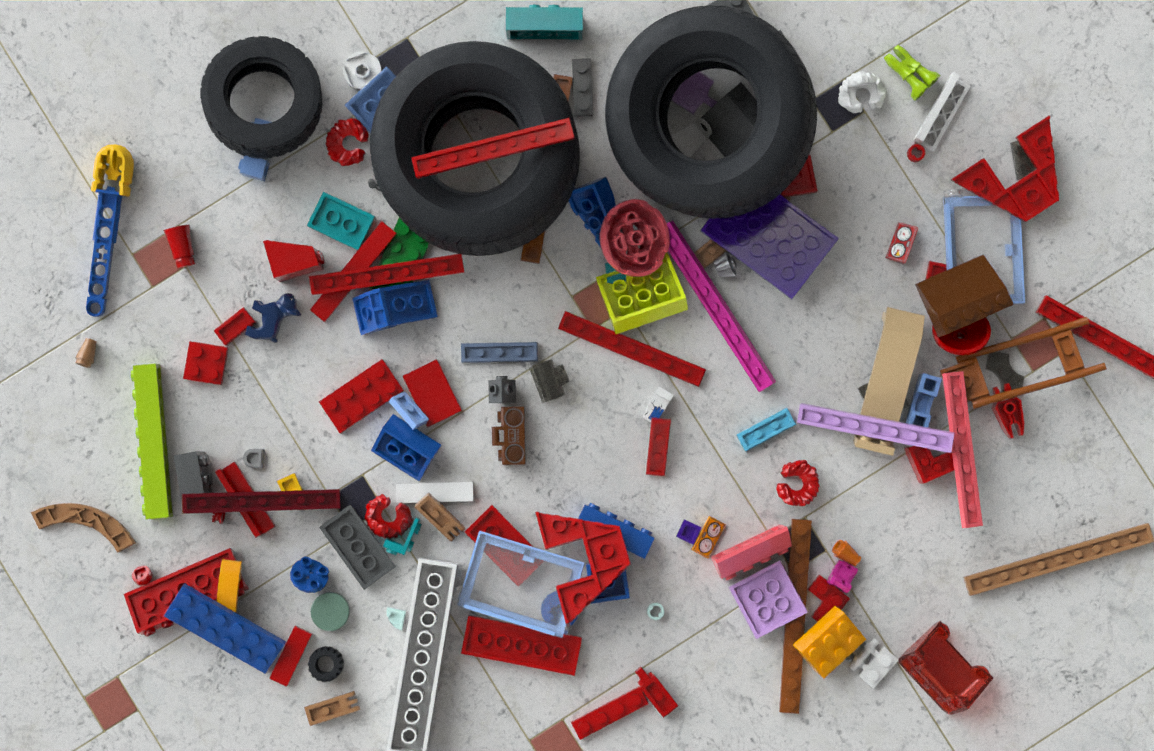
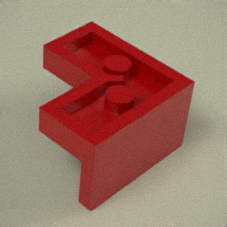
(925, 466)

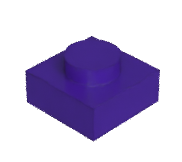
(688, 532)

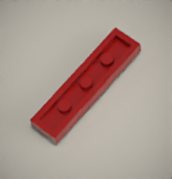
(609, 712)

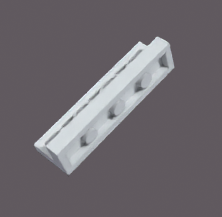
(937, 107)

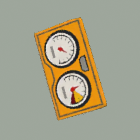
(708, 536)

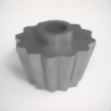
(725, 265)

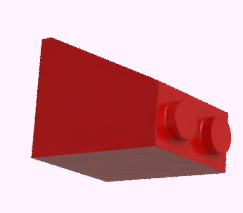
(292, 260)

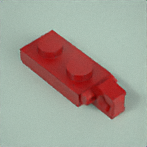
(656, 692)

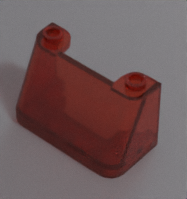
(944, 671)

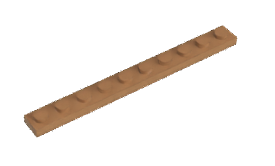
(1058, 559)

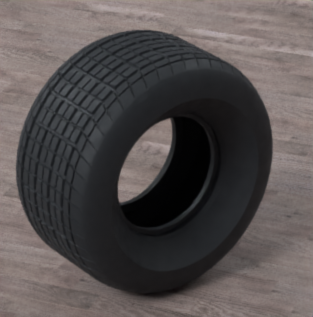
(669, 55)
(425, 99)

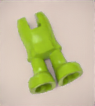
(907, 68)

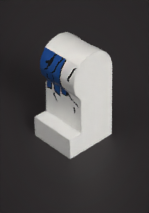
(657, 404)

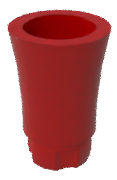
(181, 245)

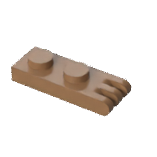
(439, 516)
(331, 708)

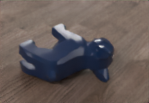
(272, 317)

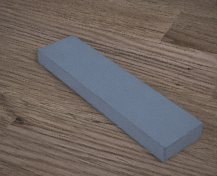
(499, 352)

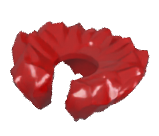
(335, 137)
(810, 483)
(380, 526)

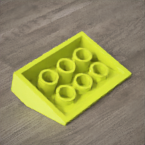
(643, 297)

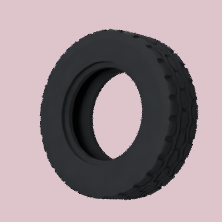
(253, 56)

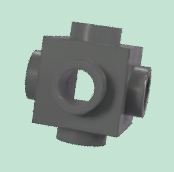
(502, 390)

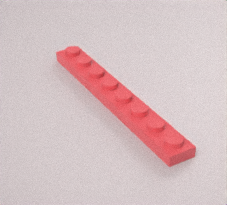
(962, 450)

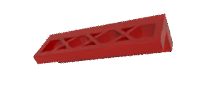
(235, 481)

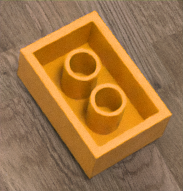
(829, 642)

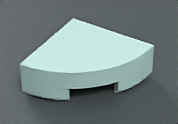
(396, 617)

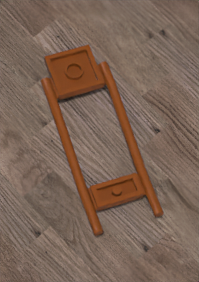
(1066, 348)

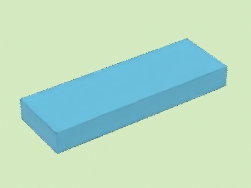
(766, 429)

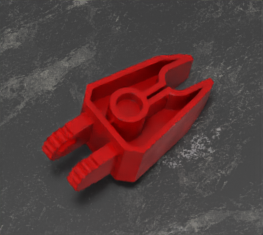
(1008, 413)

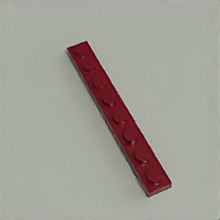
(260, 501)

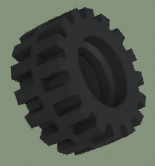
(325, 676)

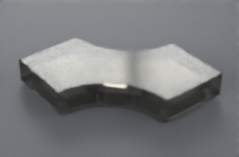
(999, 365)

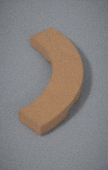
(87, 516)

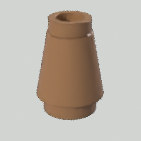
(86, 354)

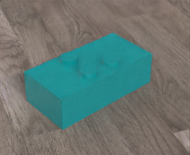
(544, 22)

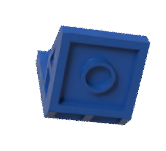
(394, 306)

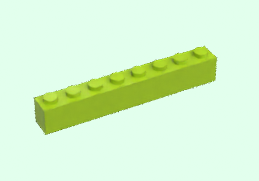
(152, 441)

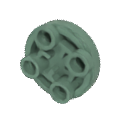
(330, 611)

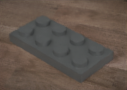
(357, 546)

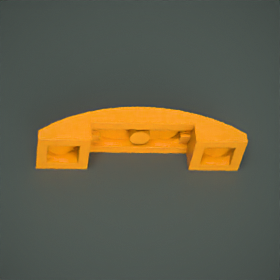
(229, 584)

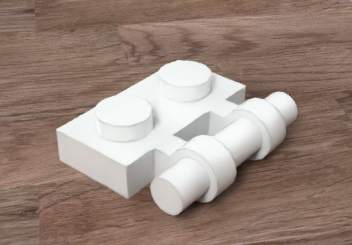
(877, 666)

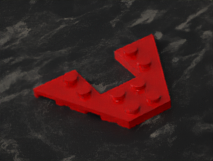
(1031, 193)
(605, 554)

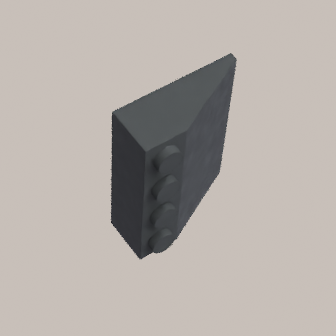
(732, 120)

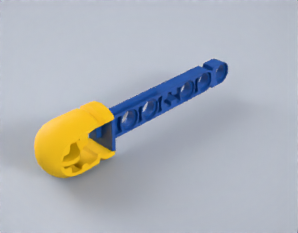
(118, 159)

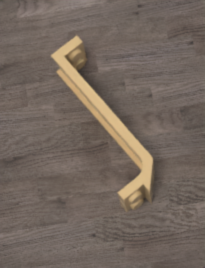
(891, 373)

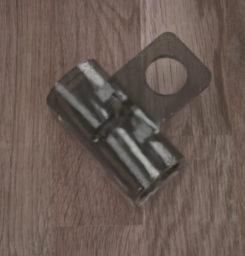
(549, 380)

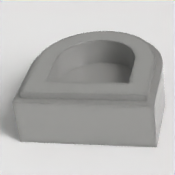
(254, 458)

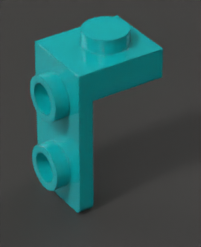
(395, 547)

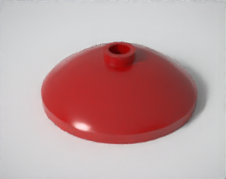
(973, 338)

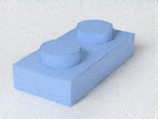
(408, 410)

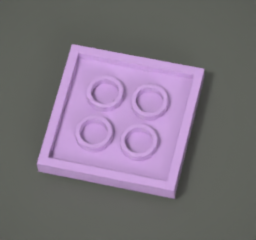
(768, 599)

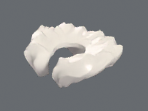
(856, 81)

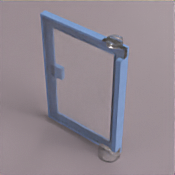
(982, 228)
(517, 583)

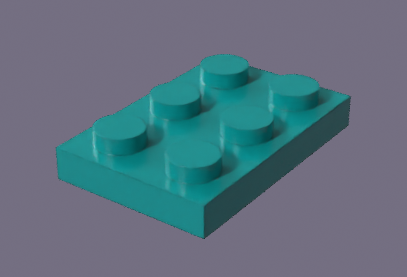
(341, 221)

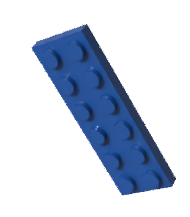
(224, 628)

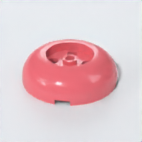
(651, 236)

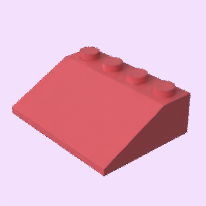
(752, 551)

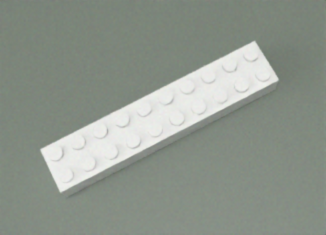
(422, 655)

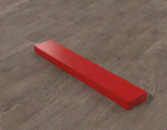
(362, 258)

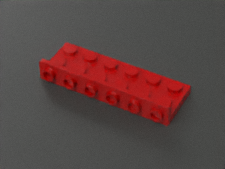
(152, 600)

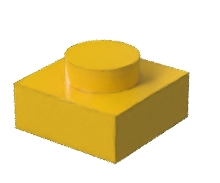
(289, 483)

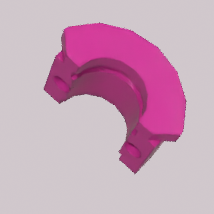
(842, 575)

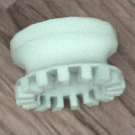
(660, 615)

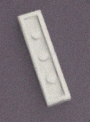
(440, 491)

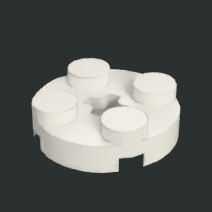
(352, 66)

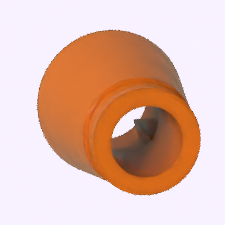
(845, 552)

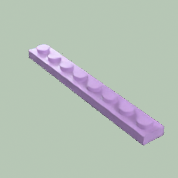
(876, 427)

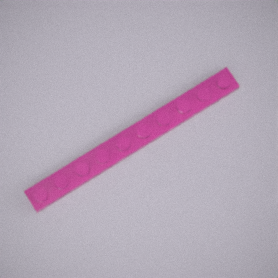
(718, 309)

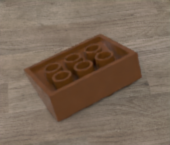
(963, 295)

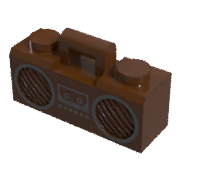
(513, 424)

